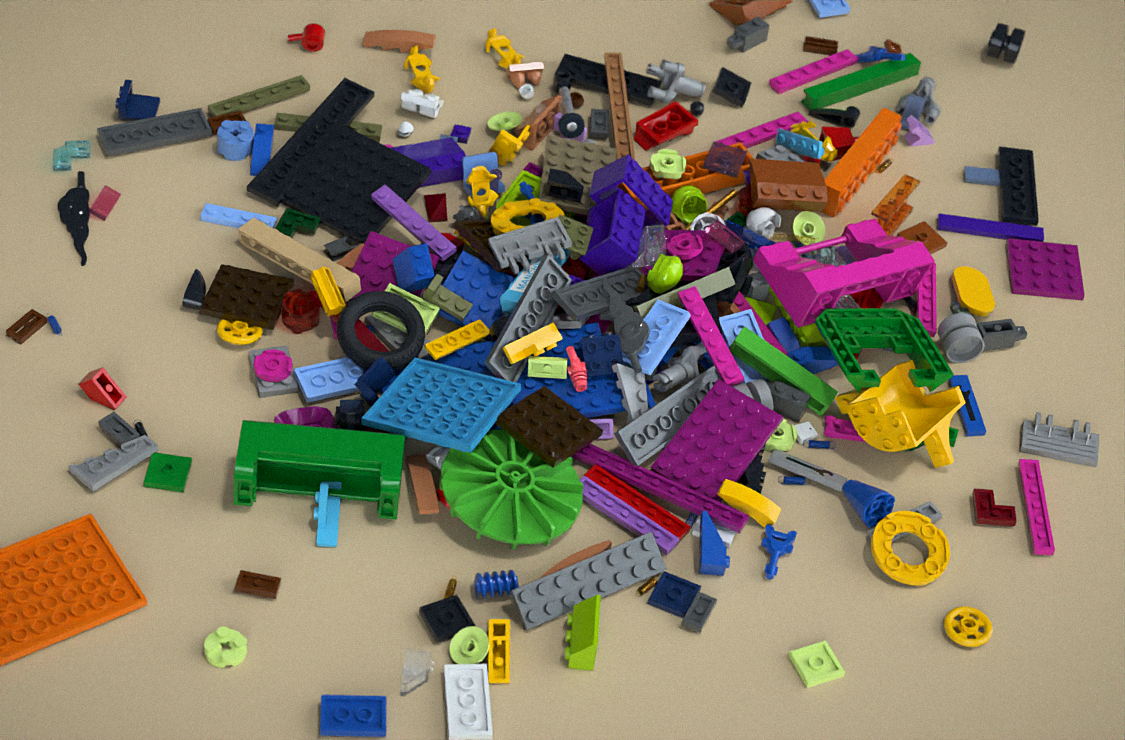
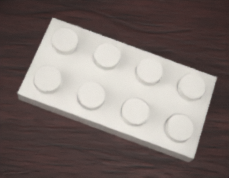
(468, 702)

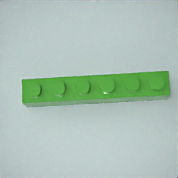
(778, 366)

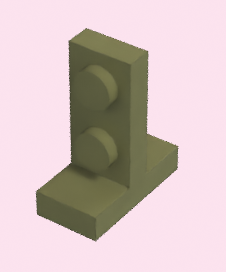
(447, 299)

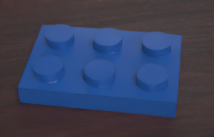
(353, 715)

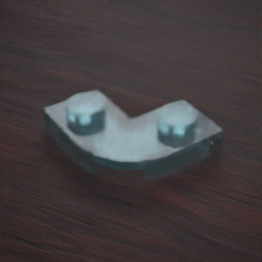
(72, 149)

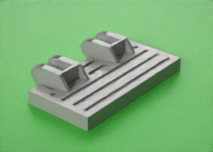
(530, 240)
(1058, 443)

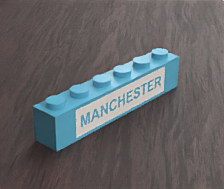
(516, 288)

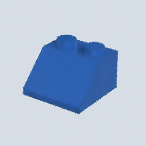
(414, 268)

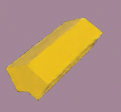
(327, 291)

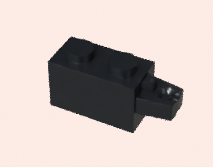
(350, 414)

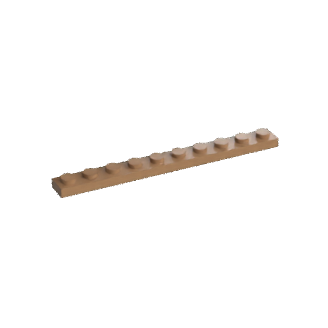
(618, 105)

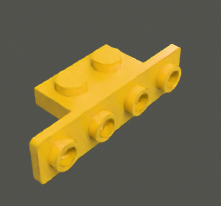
(457, 339)
(533, 343)

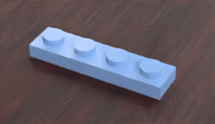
(233, 217)

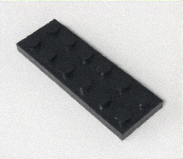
(593, 76)
(1017, 186)

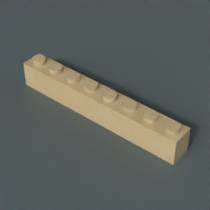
(295, 256)

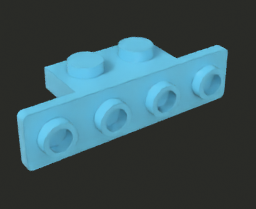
(800, 144)
(327, 514)

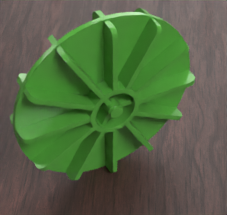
(511, 491)

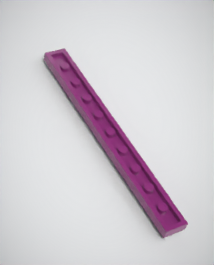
(663, 487)

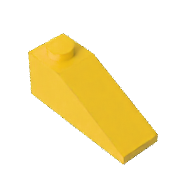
(499, 650)

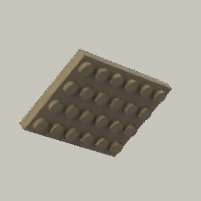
(581, 162)

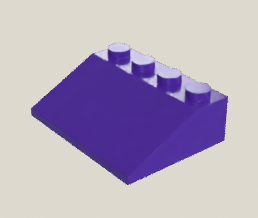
(440, 155)

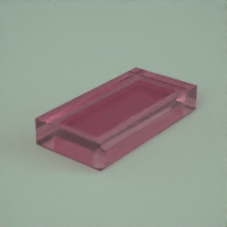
(104, 203)
(724, 236)

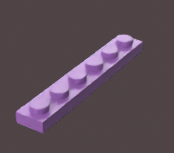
(414, 222)
(627, 515)

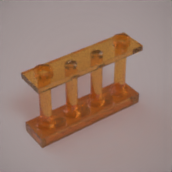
(893, 207)

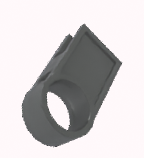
(339, 248)

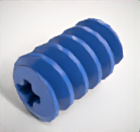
(495, 583)

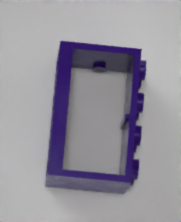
(639, 182)
(615, 234)

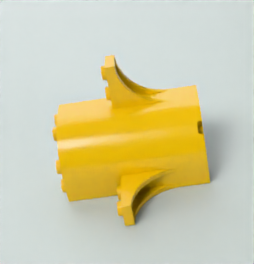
(902, 415)

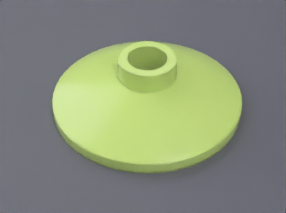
(504, 121)
(813, 224)
(464, 641)

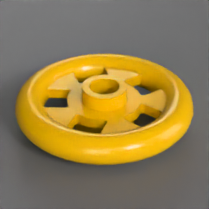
(238, 332)
(968, 626)

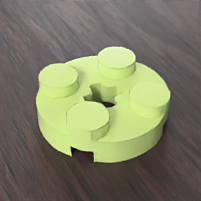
(661, 169)
(785, 441)
(225, 637)

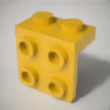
(507, 144)

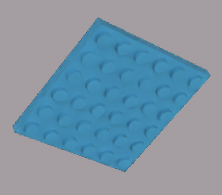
(441, 404)

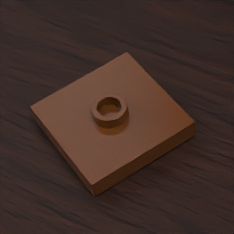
(925, 234)

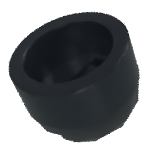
(700, 108)

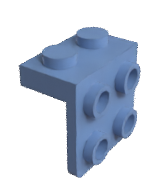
(488, 160)

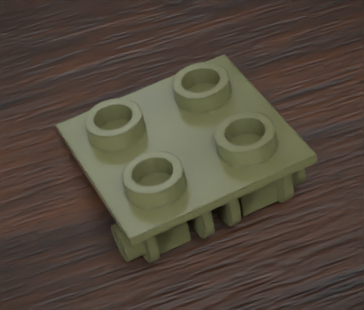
(579, 235)

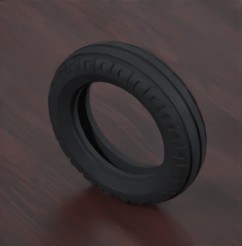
(384, 302)

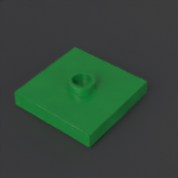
(168, 472)

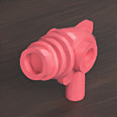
(577, 370)

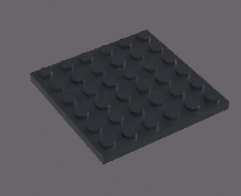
(345, 175)

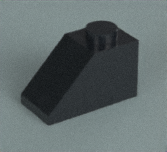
(563, 186)

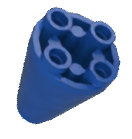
(868, 501)

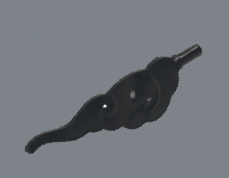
(75, 214)

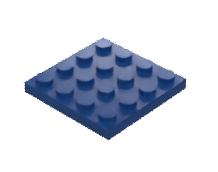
(479, 285)

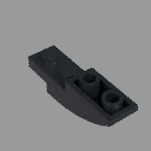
(754, 473)

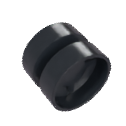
(1001, 41)

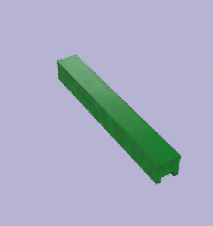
(860, 82)

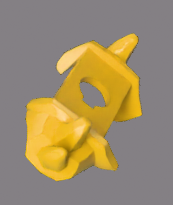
(508, 58)
(423, 79)
(802, 129)
(480, 179)

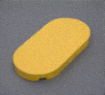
(973, 291)

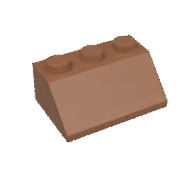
(540, 122)

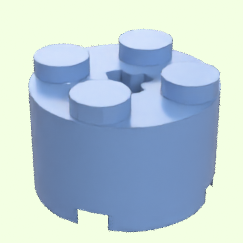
(235, 140)

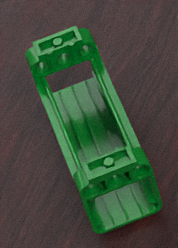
(301, 457)

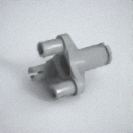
(673, 82)
(925, 90)
(680, 368)

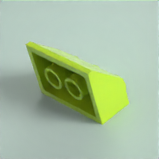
(583, 634)

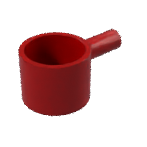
(312, 37)

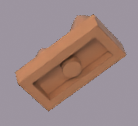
(519, 71)

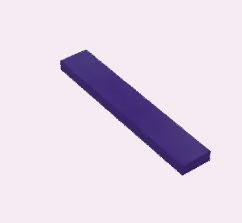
(989, 228)

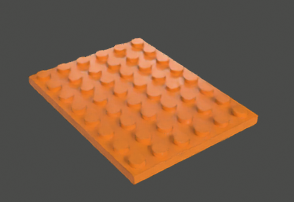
(61, 587)

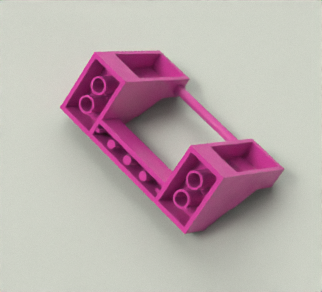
(809, 287)

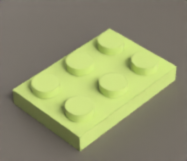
(426, 309)

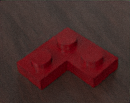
(988, 513)

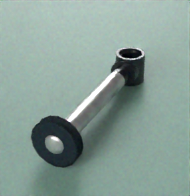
(570, 124)

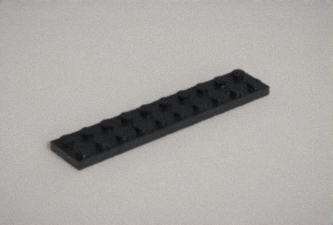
(309, 140)

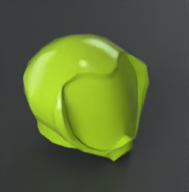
(688, 203)
(665, 273)

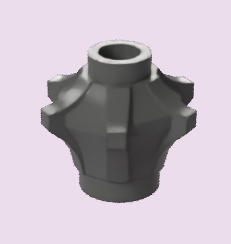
(466, 213)

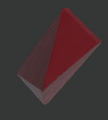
(436, 207)

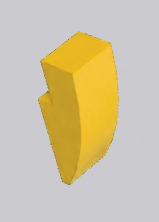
(749, 502)

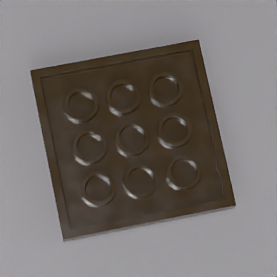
(477, 234)
(246, 296)
(548, 426)

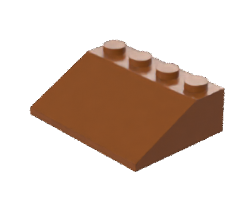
(745, 10)
(787, 185)

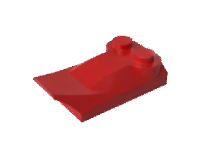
(664, 125)

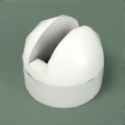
(526, 91)
(405, 129)

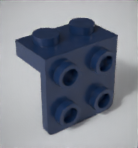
(135, 106)
(601, 353)
(374, 380)

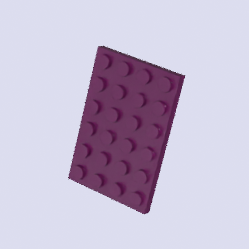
(717, 441)

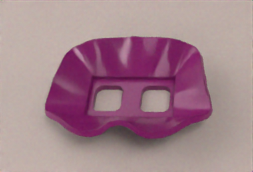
(307, 416)

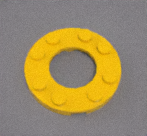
(501, 217)
(921, 526)

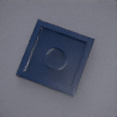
(673, 594)

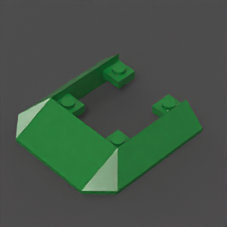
(862, 328)

